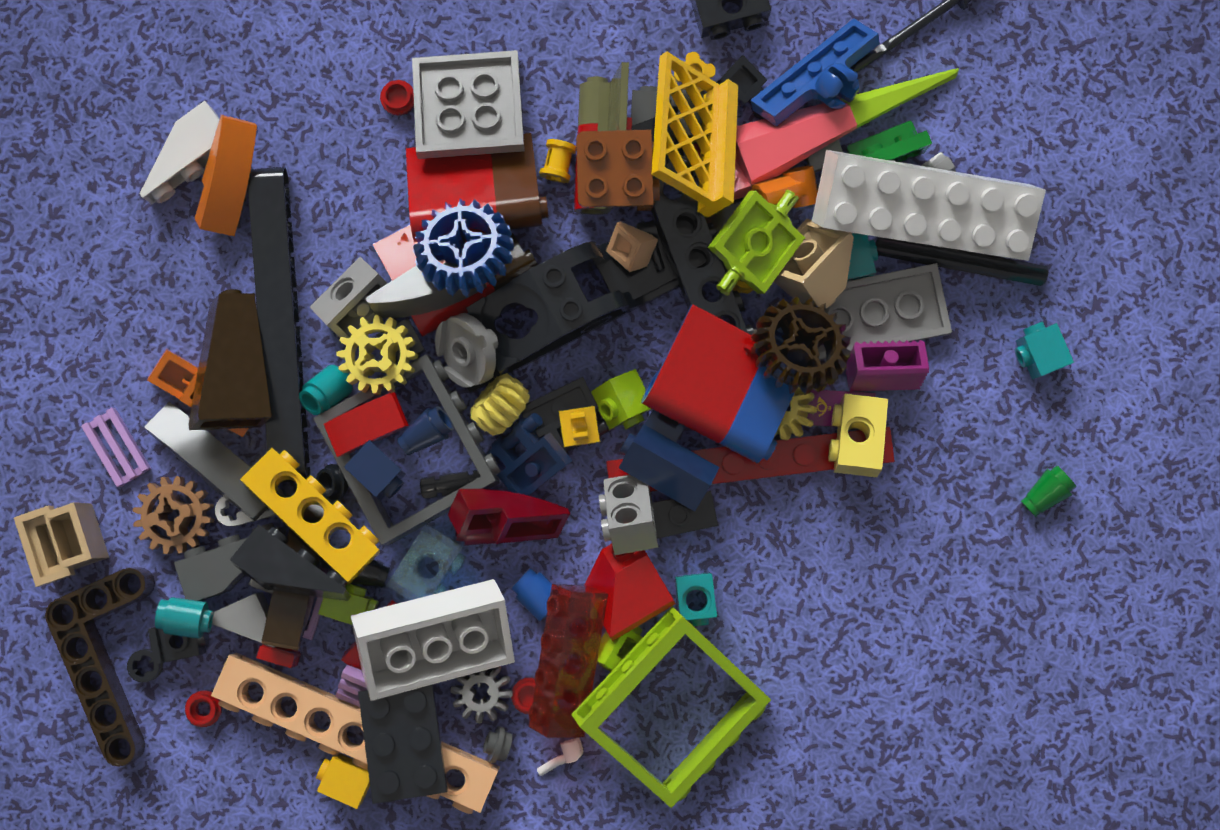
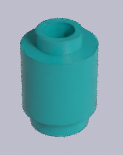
(325, 390)
(183, 617)

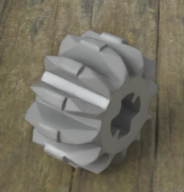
(494, 690)

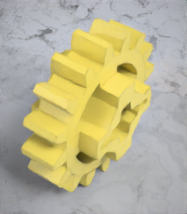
(366, 364)

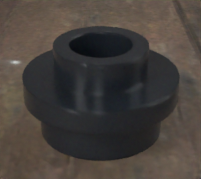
(333, 481)

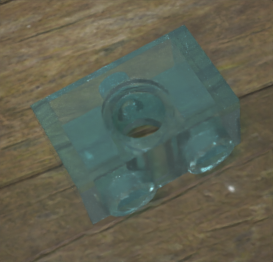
(434, 544)

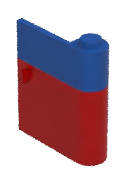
(716, 387)

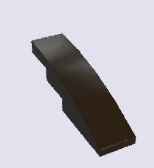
(290, 611)

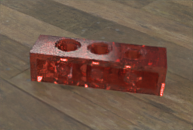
(567, 658)

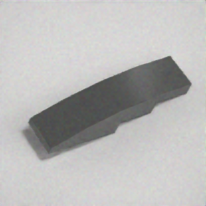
(206, 457)

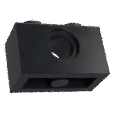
(717, 23)

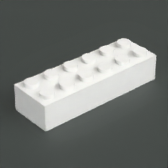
(927, 205)

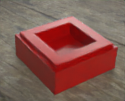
(279, 656)

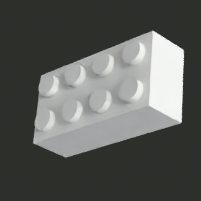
(433, 639)

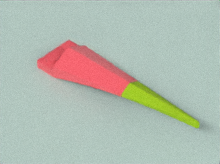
(770, 150)

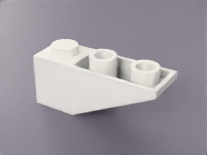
(182, 154)

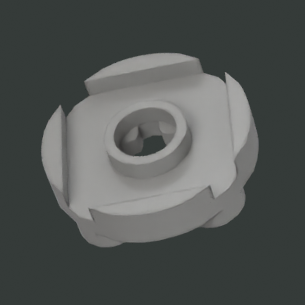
(466, 349)

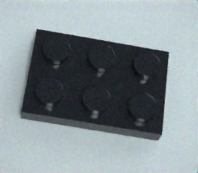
(403, 745)

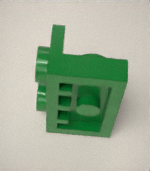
(893, 144)

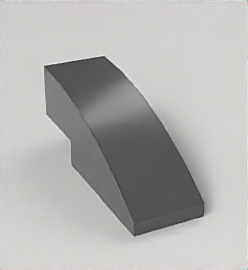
(412, 296)

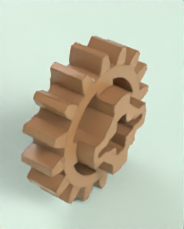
(176, 529)

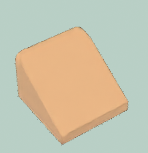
(631, 246)

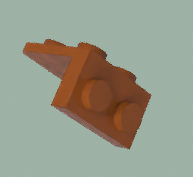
(616, 169)

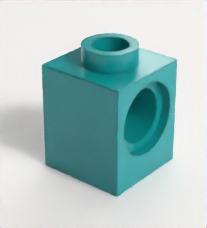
(687, 583)

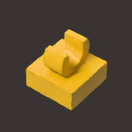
(579, 426)

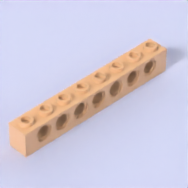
(233, 695)

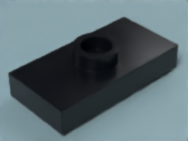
(675, 518)

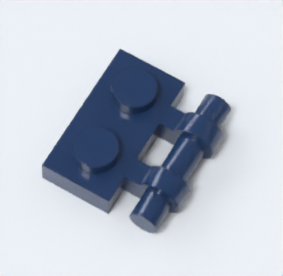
(536, 465)

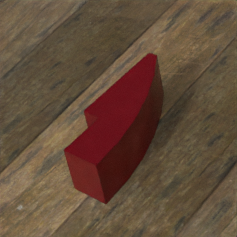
(506, 515)

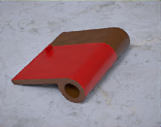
(495, 179)

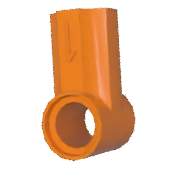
(798, 180)

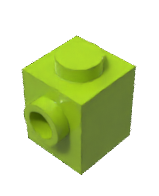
(621, 400)

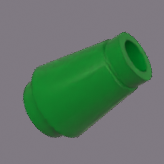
(1048, 491)

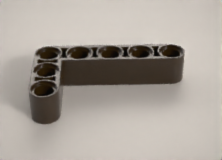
(98, 660)

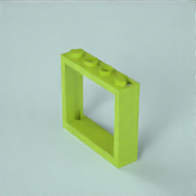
(632, 671)

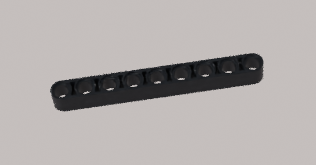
(278, 312)

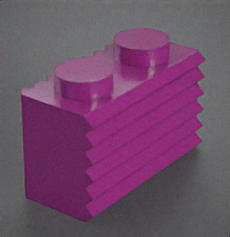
(887, 366)

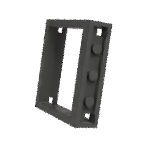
(468, 433)

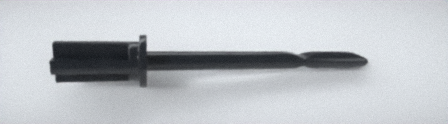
(907, 32)

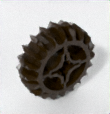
(797, 358)

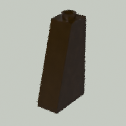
(231, 368)

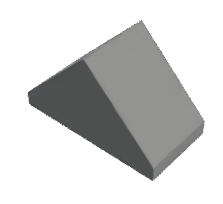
(244, 617)

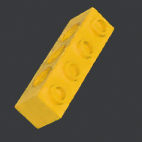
(263, 482)

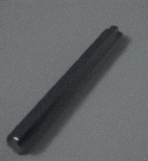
(963, 261)

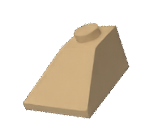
(818, 265)

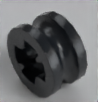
(134, 672)

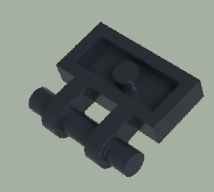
(570, 396)

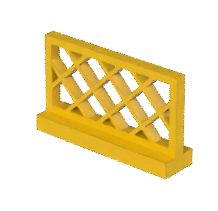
(715, 138)

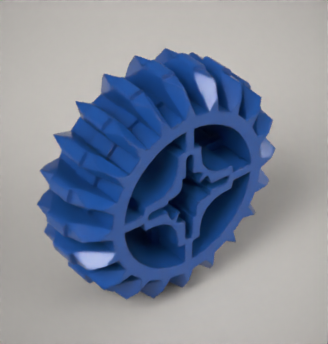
(481, 255)

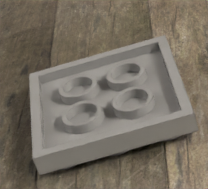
(467, 104)

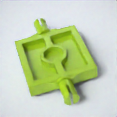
(756, 242)

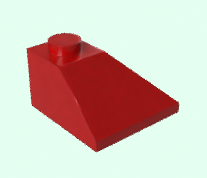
(632, 589)

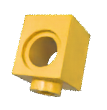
(343, 780)

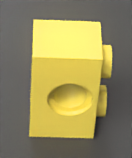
(869, 416)

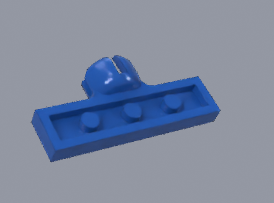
(819, 75)

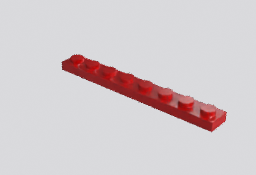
(789, 458)

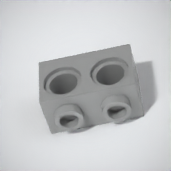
(629, 515)

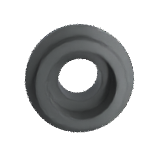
(497, 744)

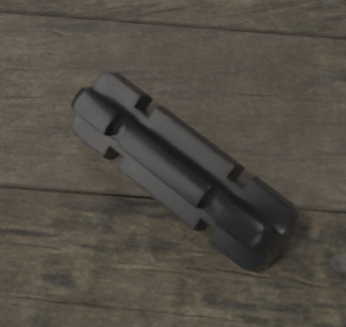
(446, 484)

